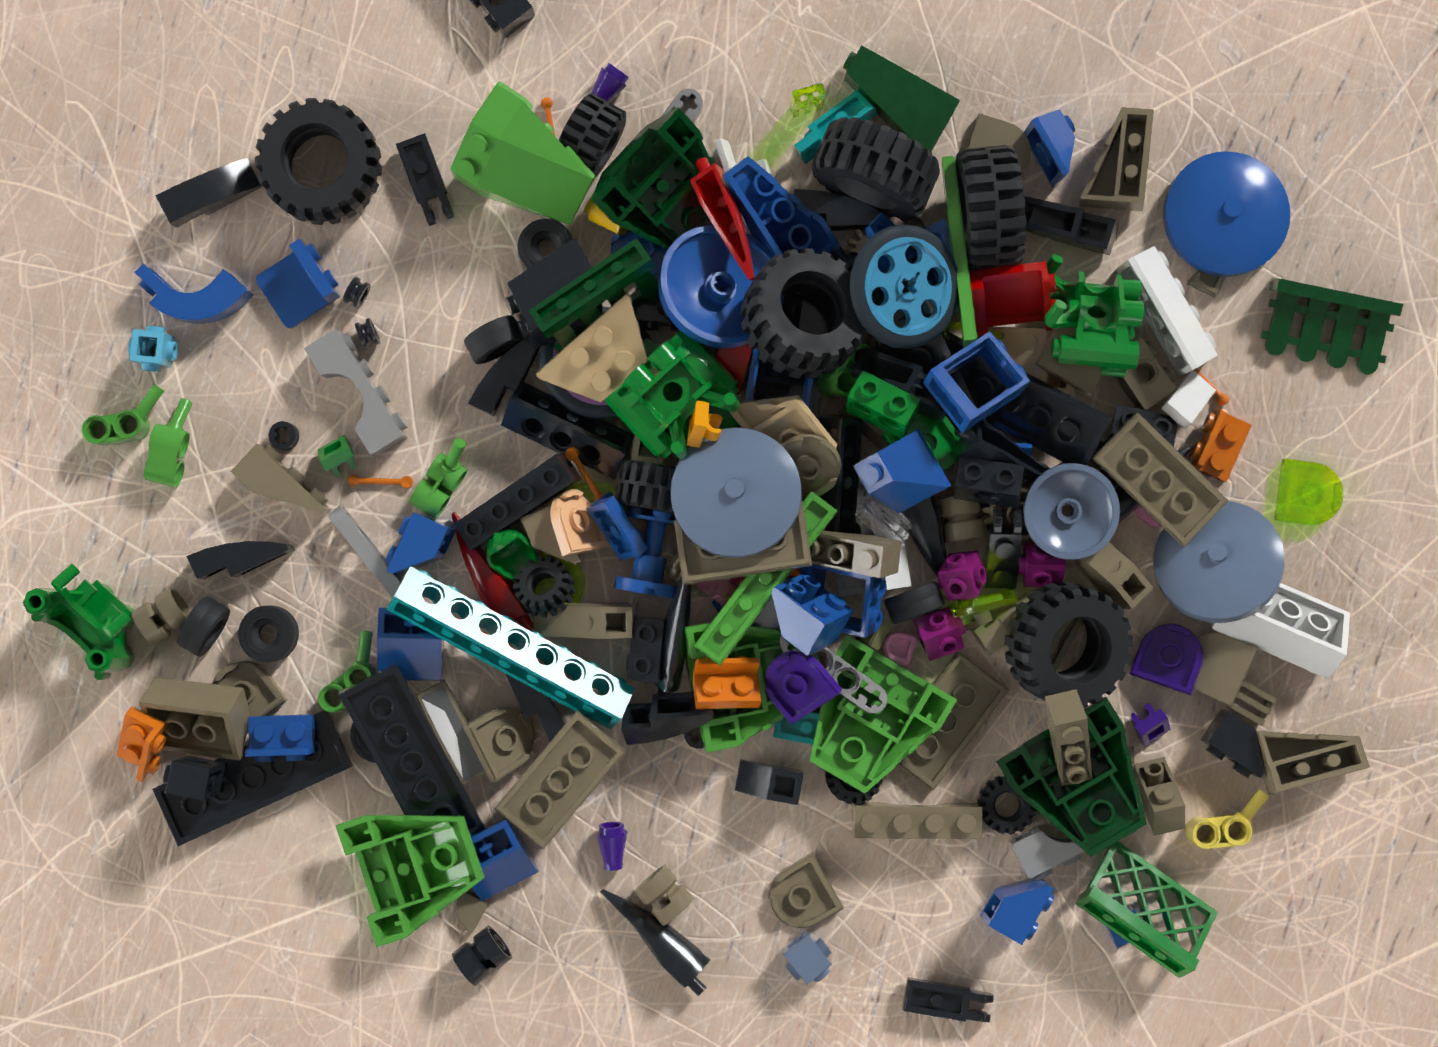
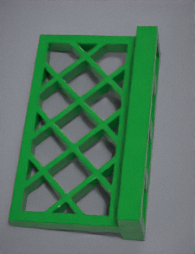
(1141, 931)

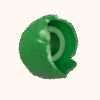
(509, 551)

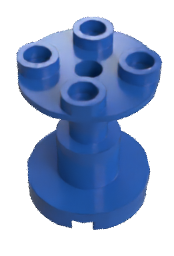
(649, 567)

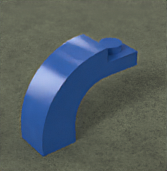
(213, 303)

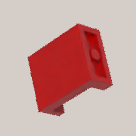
(1011, 295)

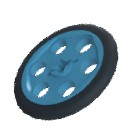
(866, 277)

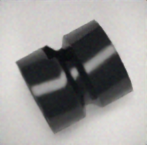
(483, 954)

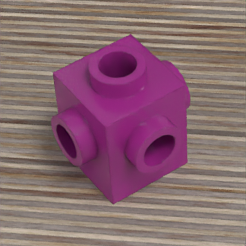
(1040, 567)
(962, 575)
(940, 633)

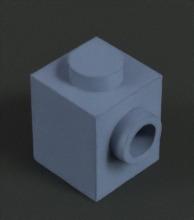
(807, 958)

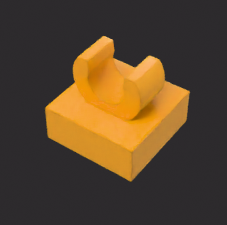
(702, 425)

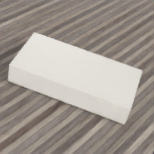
(1188, 399)

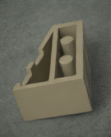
(1123, 165)
(1303, 759)

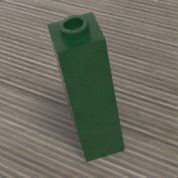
(900, 97)

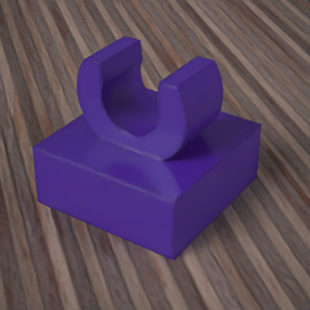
(1151, 727)

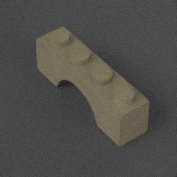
(917, 821)

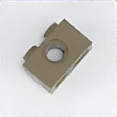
(1160, 382)

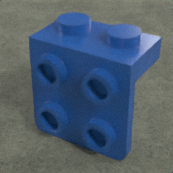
(298, 285)

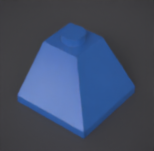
(1052, 144)
(902, 473)

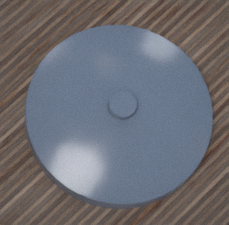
(736, 493)
(1224, 569)

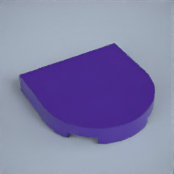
(1169, 658)
(799, 684)

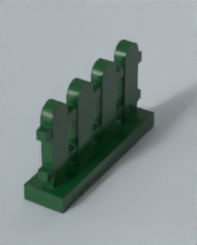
(594, 287)
(1344, 326)

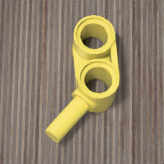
(1218, 826)

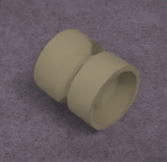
(961, 519)
(170, 608)
(661, 883)

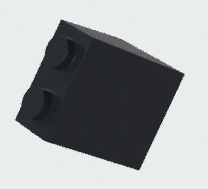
(540, 283)

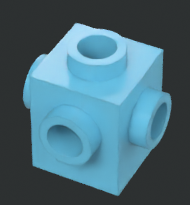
(142, 346)

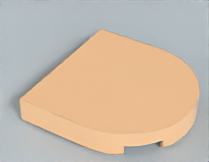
(573, 524)

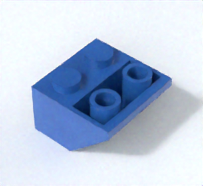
(421, 544)
(809, 613)
(414, 649)
(502, 858)
(1016, 907)

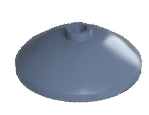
(1092, 516)

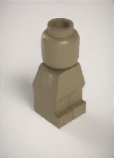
(992, 635)

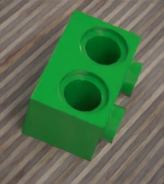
(882, 405)

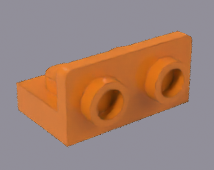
(1219, 445)
(728, 685)
(141, 741)

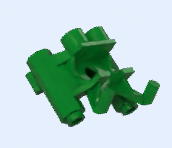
(1102, 322)
(649, 414)
(89, 617)

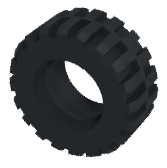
(290, 133)
(876, 167)
(991, 206)
(778, 338)
(1104, 651)

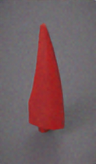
(723, 212)
(492, 587)

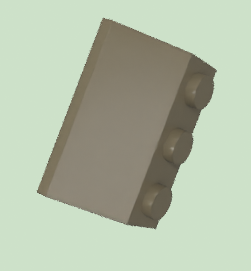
(199, 716)

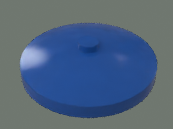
(1226, 214)
(706, 286)

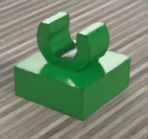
(336, 453)

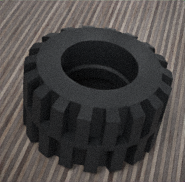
(594, 131)
(645, 485)

